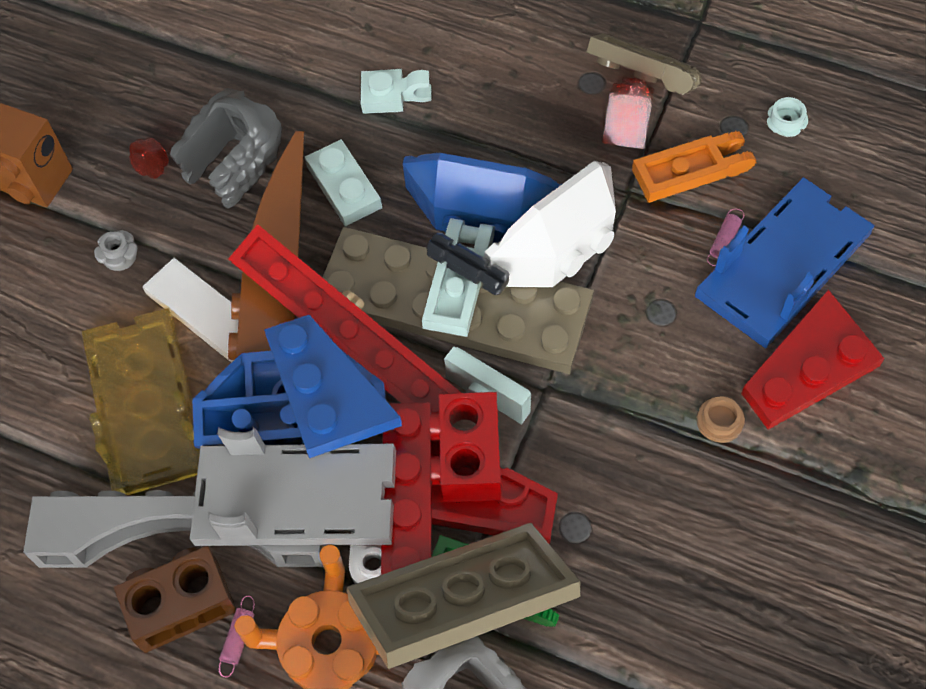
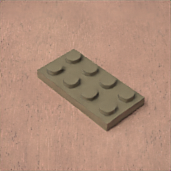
(461, 594)

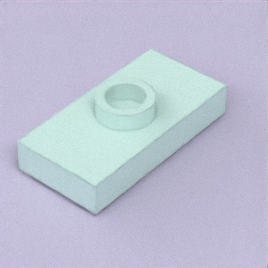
(478, 377)

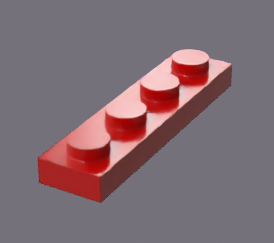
(412, 488)

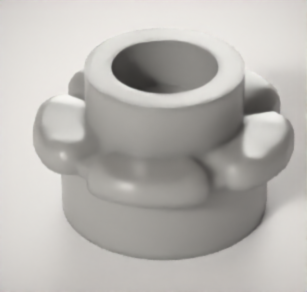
(119, 258)

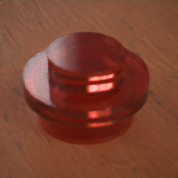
(148, 157)

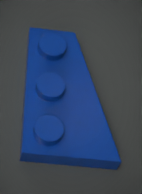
(325, 389)

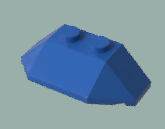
(473, 190)
(251, 396)

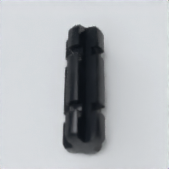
(468, 263)

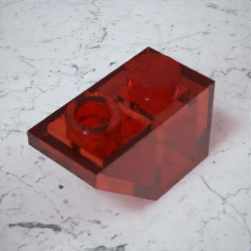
(628, 113)

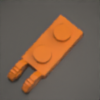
(691, 165)

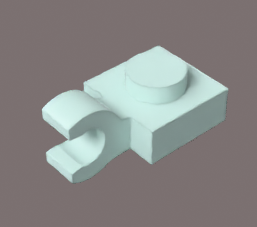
(387, 89)

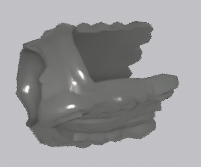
(227, 118)

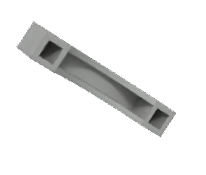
(79, 530)

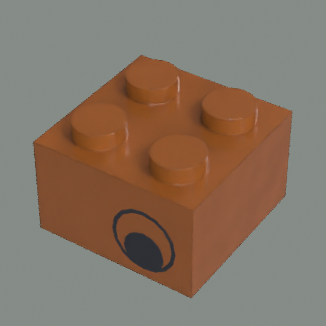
(30, 157)

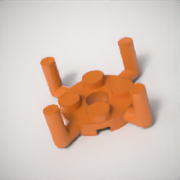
(305, 621)

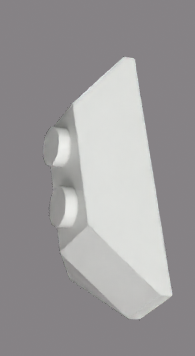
(559, 231)

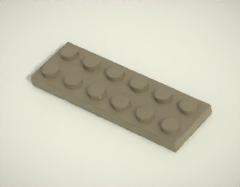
(520, 324)

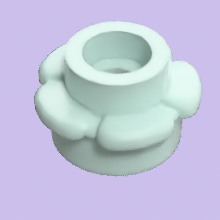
(788, 109)

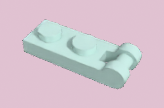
(451, 295)

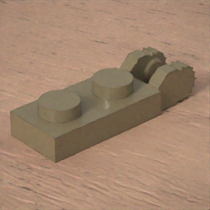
(647, 64)

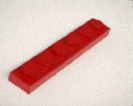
(346, 324)

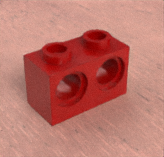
(473, 446)

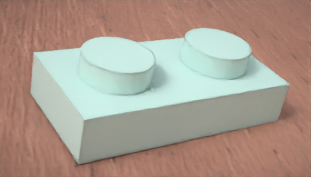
(343, 182)

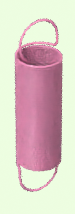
(726, 233)
(234, 645)

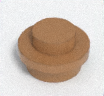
(720, 419)

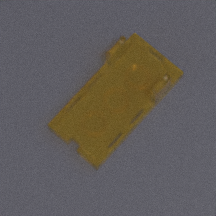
(146, 414)

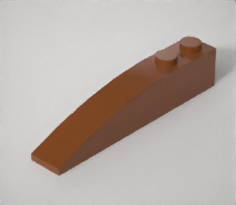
(280, 217)

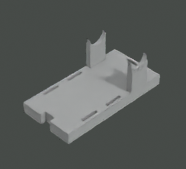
(260, 490)

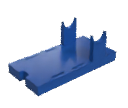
(770, 272)

